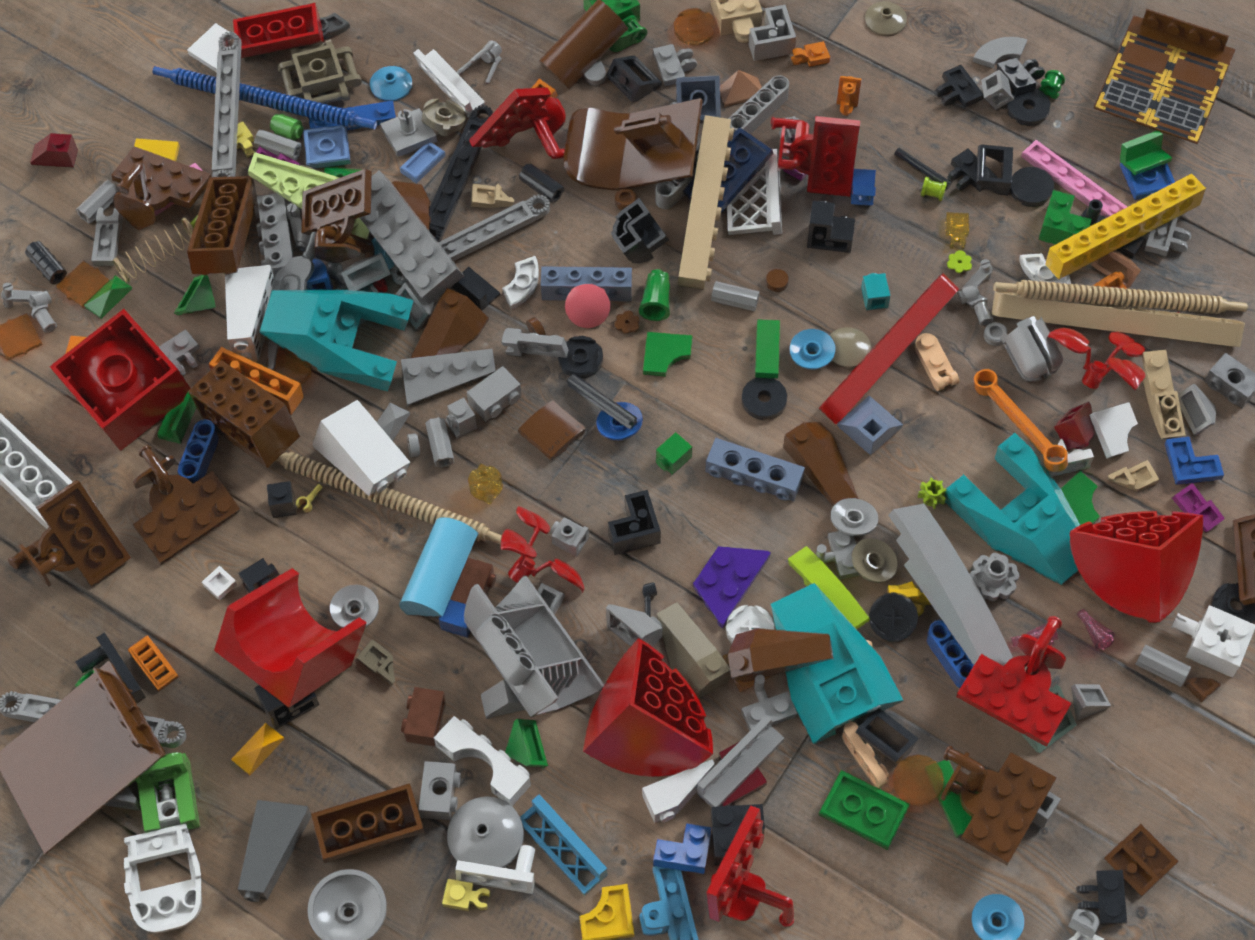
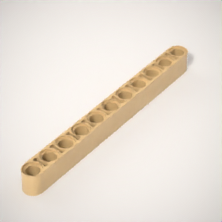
(1122, 319)

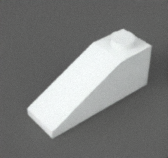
(672, 793)

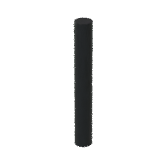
(921, 167)

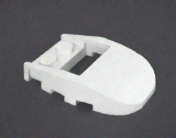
(169, 905)

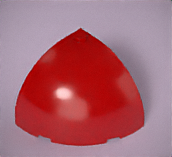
(1139, 560)
(647, 718)

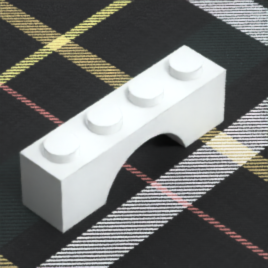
(459, 741)

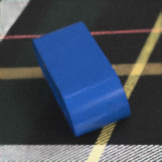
(196, 444)
(947, 644)

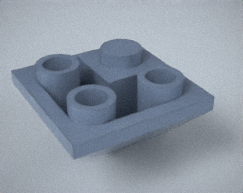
(869, 425)

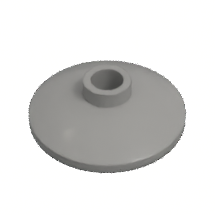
(854, 517)
(350, 598)

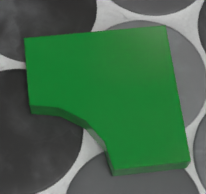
(664, 350)
(1079, 495)

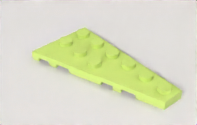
(291, 180)

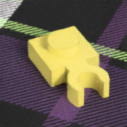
(461, 894)

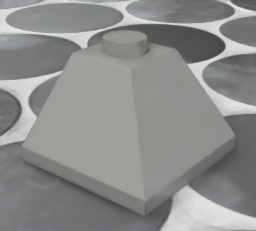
(633, 624)

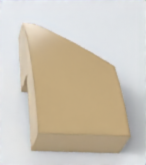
(489, 197)
(1135, 478)

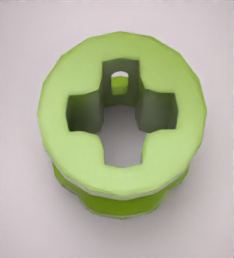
(933, 188)

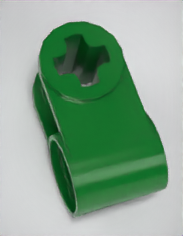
(629, 37)

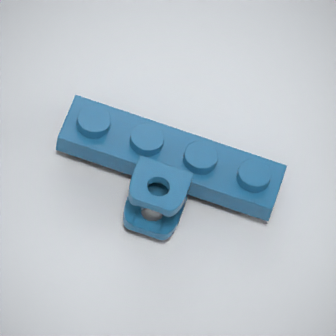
(672, 910)

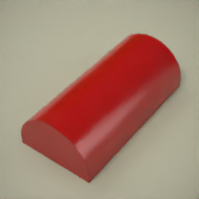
(279, 30)

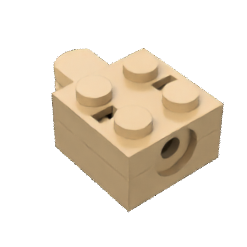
(737, 17)

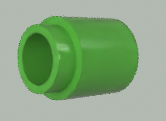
(286, 126)

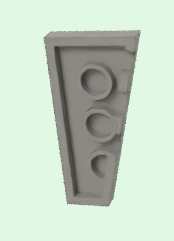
(435, 374)

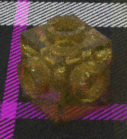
(485, 483)

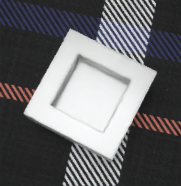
(219, 583)

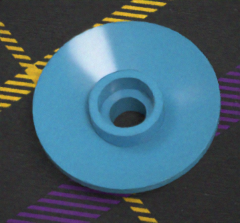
(388, 89)
(812, 341)
(1001, 908)

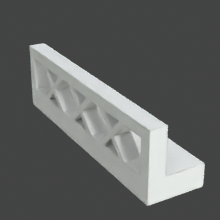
(449, 81)

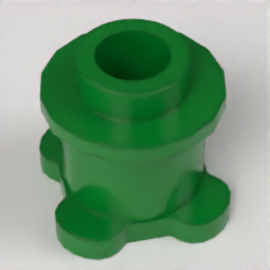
(1052, 83)

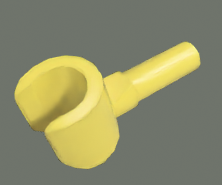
(308, 499)

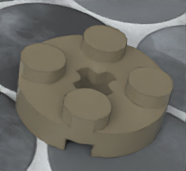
(443, 116)

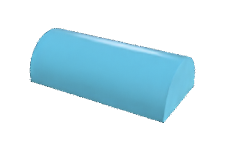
(438, 568)

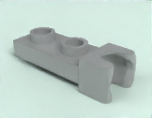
(106, 238)
(533, 344)

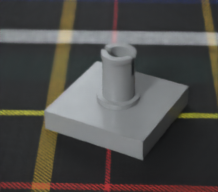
(407, 132)

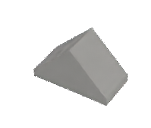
(500, 700)

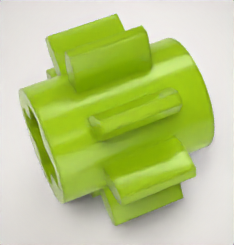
(932, 493)

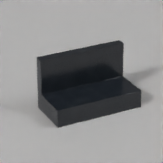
(476, 289)

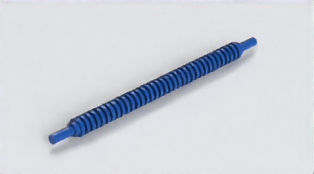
(269, 99)

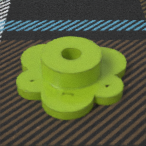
(959, 262)

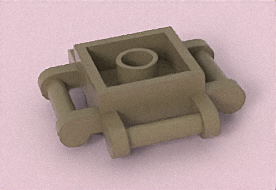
(320, 72)

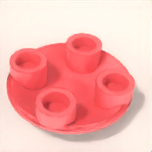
(587, 305)

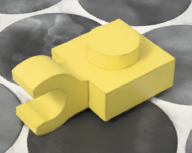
(244, 139)

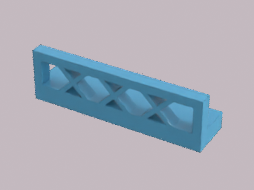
(570, 839)

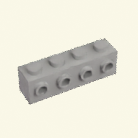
(274, 231)

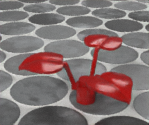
(1097, 371)
(525, 564)

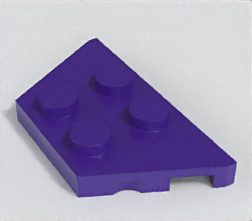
(728, 578)

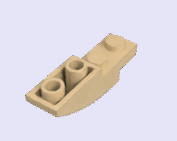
(1161, 395)

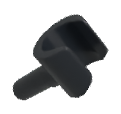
(649, 590)

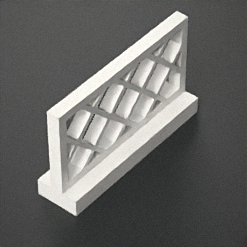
(773, 203)

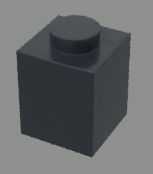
(281, 499)

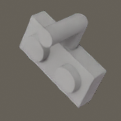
(841, 554)
(778, 707)

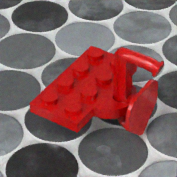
(520, 112)
(824, 155)
(1018, 695)
(735, 889)

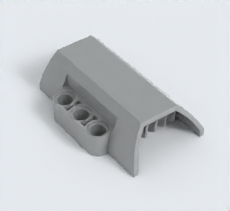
(531, 649)

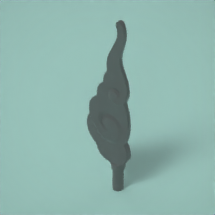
(293, 277)

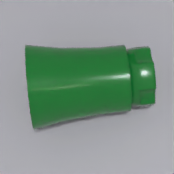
(656, 296)

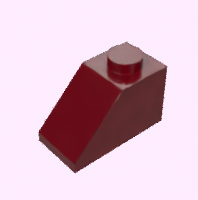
(55, 150)
(1076, 427)

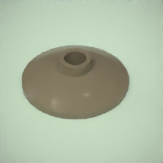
(885, 18)
(880, 555)

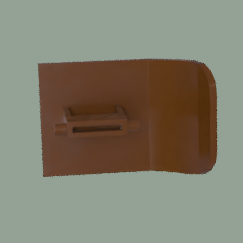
(632, 148)

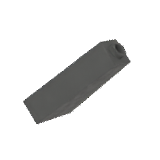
(270, 844)

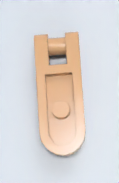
(935, 361)
(864, 756)

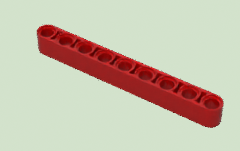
(888, 349)

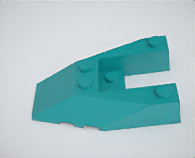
(323, 328)
(1031, 526)

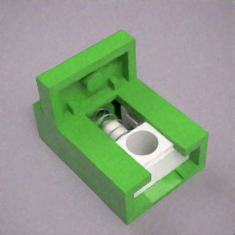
(168, 772)

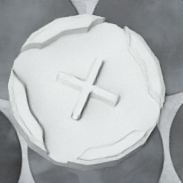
(746, 619)

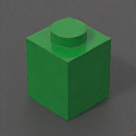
(673, 453)

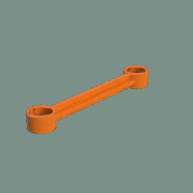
(1021, 420)

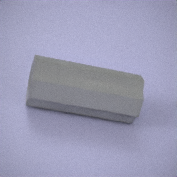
(277, 144)
(101, 197)
(735, 296)
(439, 442)
(1163, 665)

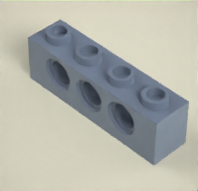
(558, 281)
(746, 460)

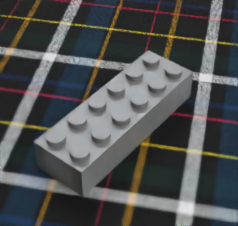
(409, 241)

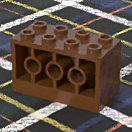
(245, 413)

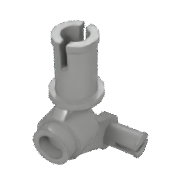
(300, 239)
(971, 295)
(38, 301)

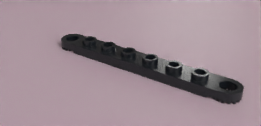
(456, 175)

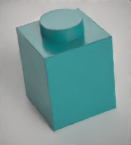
(875, 291)

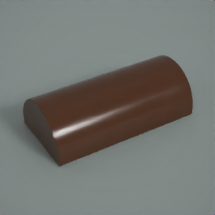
(583, 44)
(367, 823)

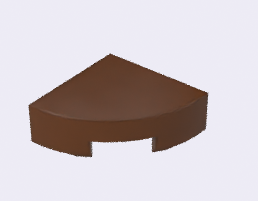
(1202, 687)

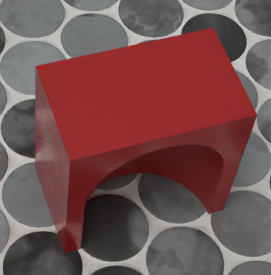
(121, 379)

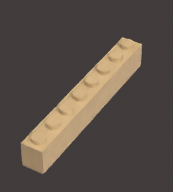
(704, 202)

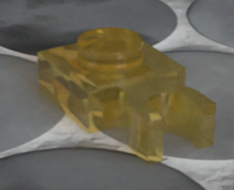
(957, 226)

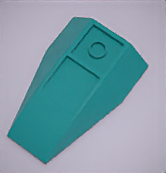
(839, 688)

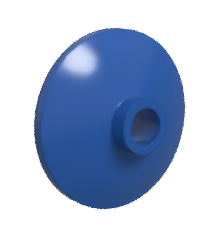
(613, 429)

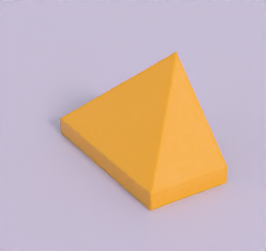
(257, 749)

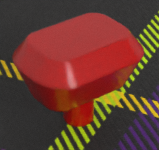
(380, 285)

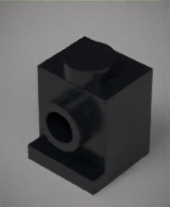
(257, 575)

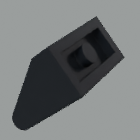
(628, 81)
(1001, 154)
(887, 736)

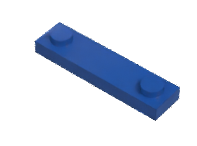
(378, 112)

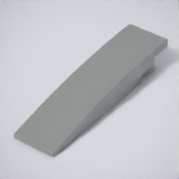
(948, 584)

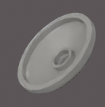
(500, 841)
(344, 892)

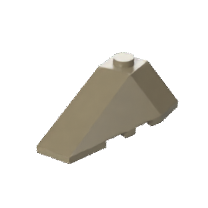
(692, 652)

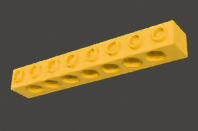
(1125, 226)

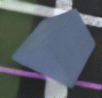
(700, 87)

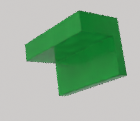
(1144, 153)
(177, 421)

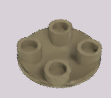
(850, 347)

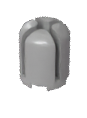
(1032, 350)

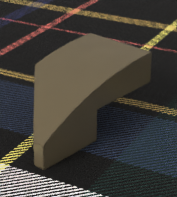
(378, 661)

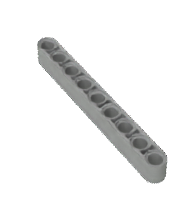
(747, 117)

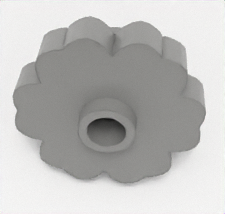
(994, 576)

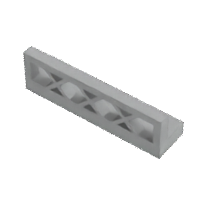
(740, 763)

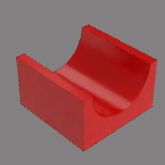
(280, 643)

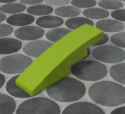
(816, 572)

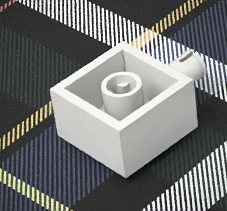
(1217, 639)

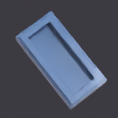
(422, 162)

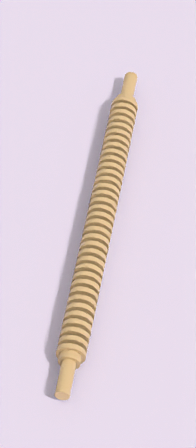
(1120, 297)
(389, 498)

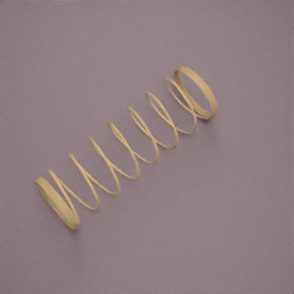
(123, 272)

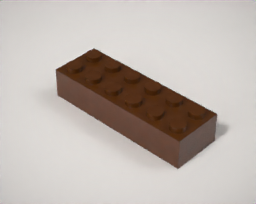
(222, 225)

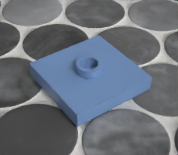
(326, 147)

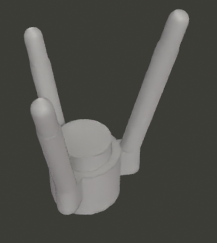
(489, 54)

